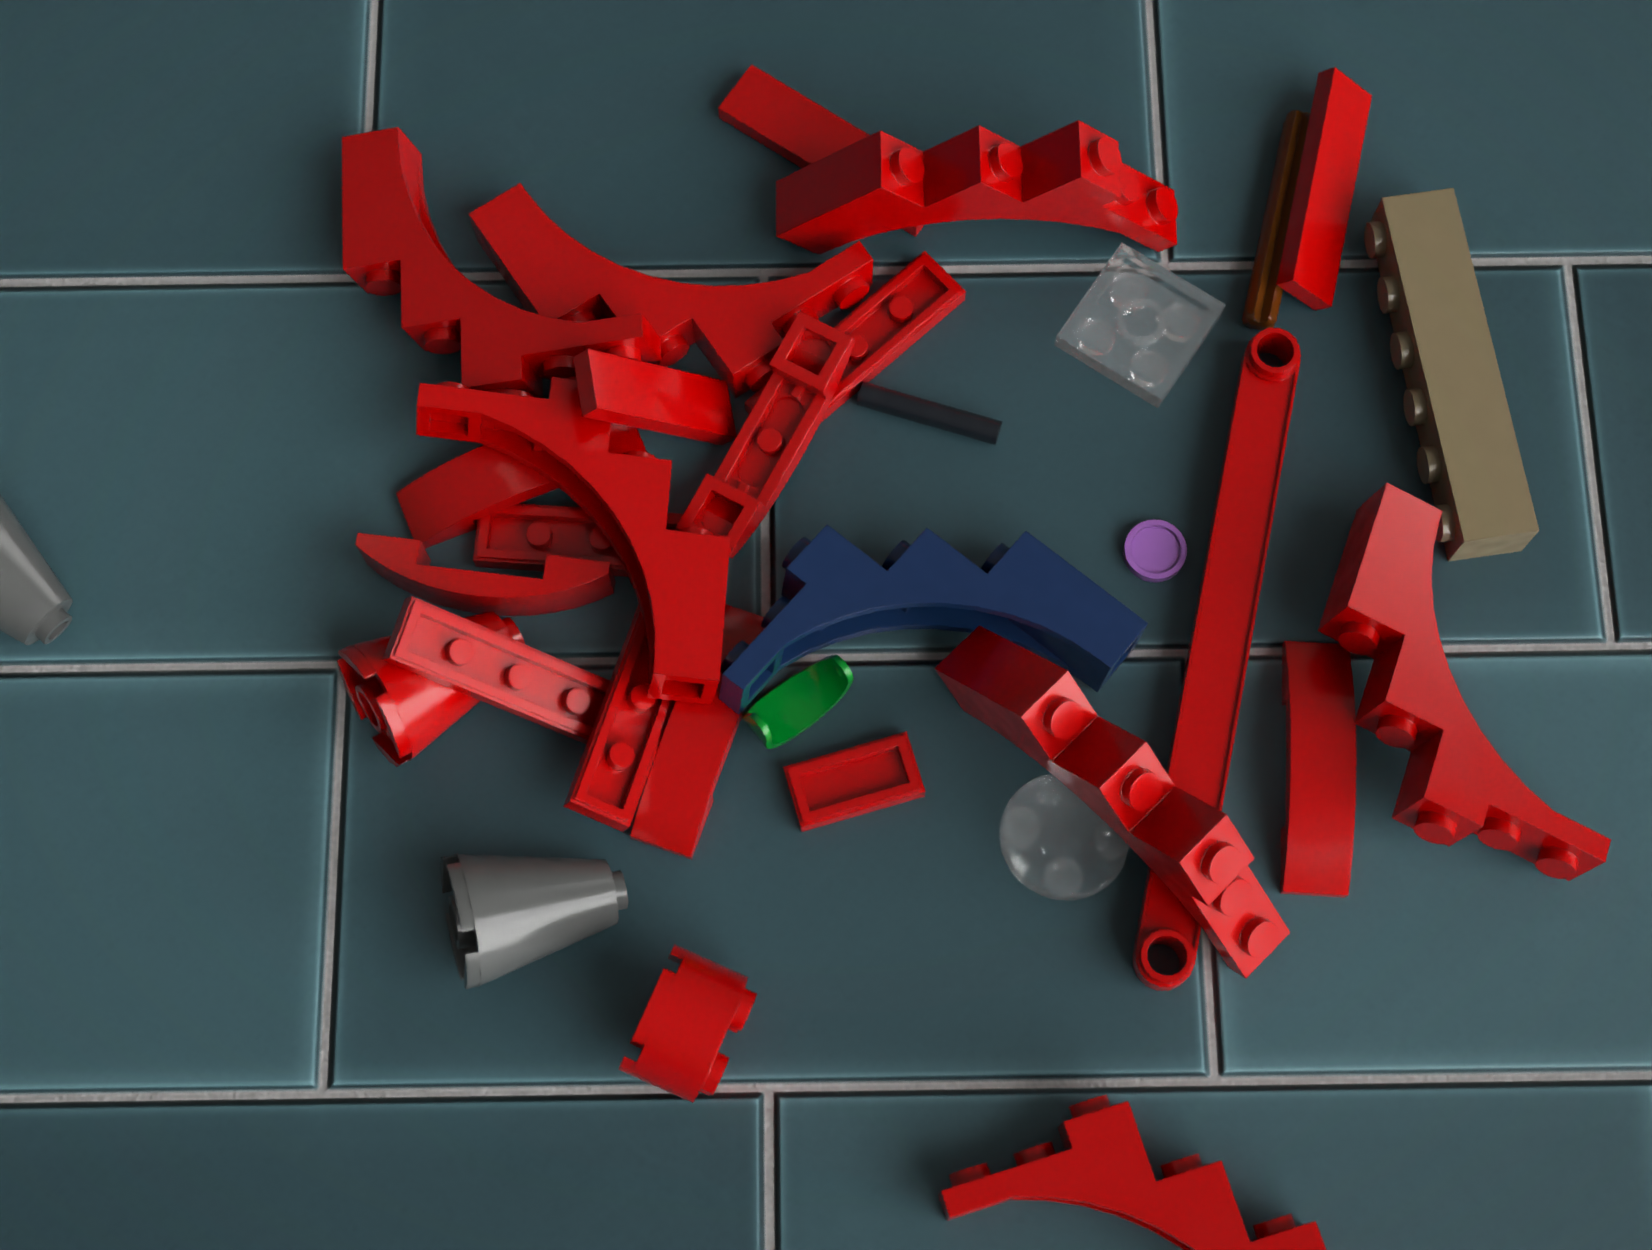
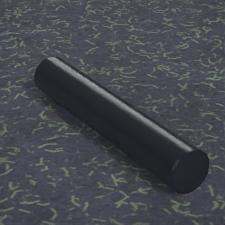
(929, 413)

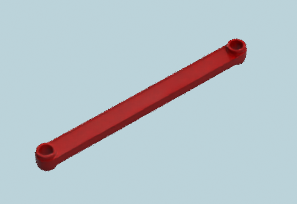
(1223, 622)

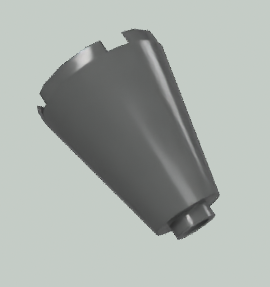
(31, 595)
(524, 909)

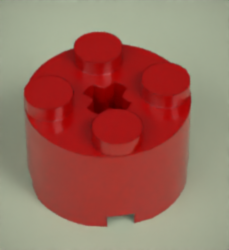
(688, 1024)

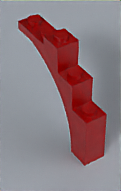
(977, 175)
(396, 250)
(729, 323)
(673, 572)
(1412, 702)
(1125, 784)
(1111, 1173)

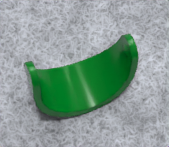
(799, 701)

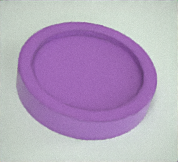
(1154, 550)

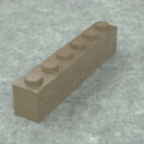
(1450, 375)

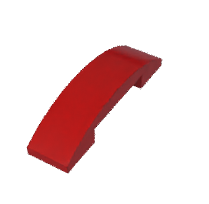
(774, 434)
(479, 484)
(564, 585)
(691, 759)
(1318, 769)

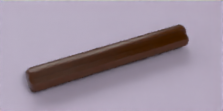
(1263, 294)

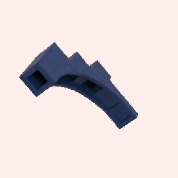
(1018, 593)

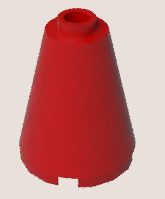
(402, 704)

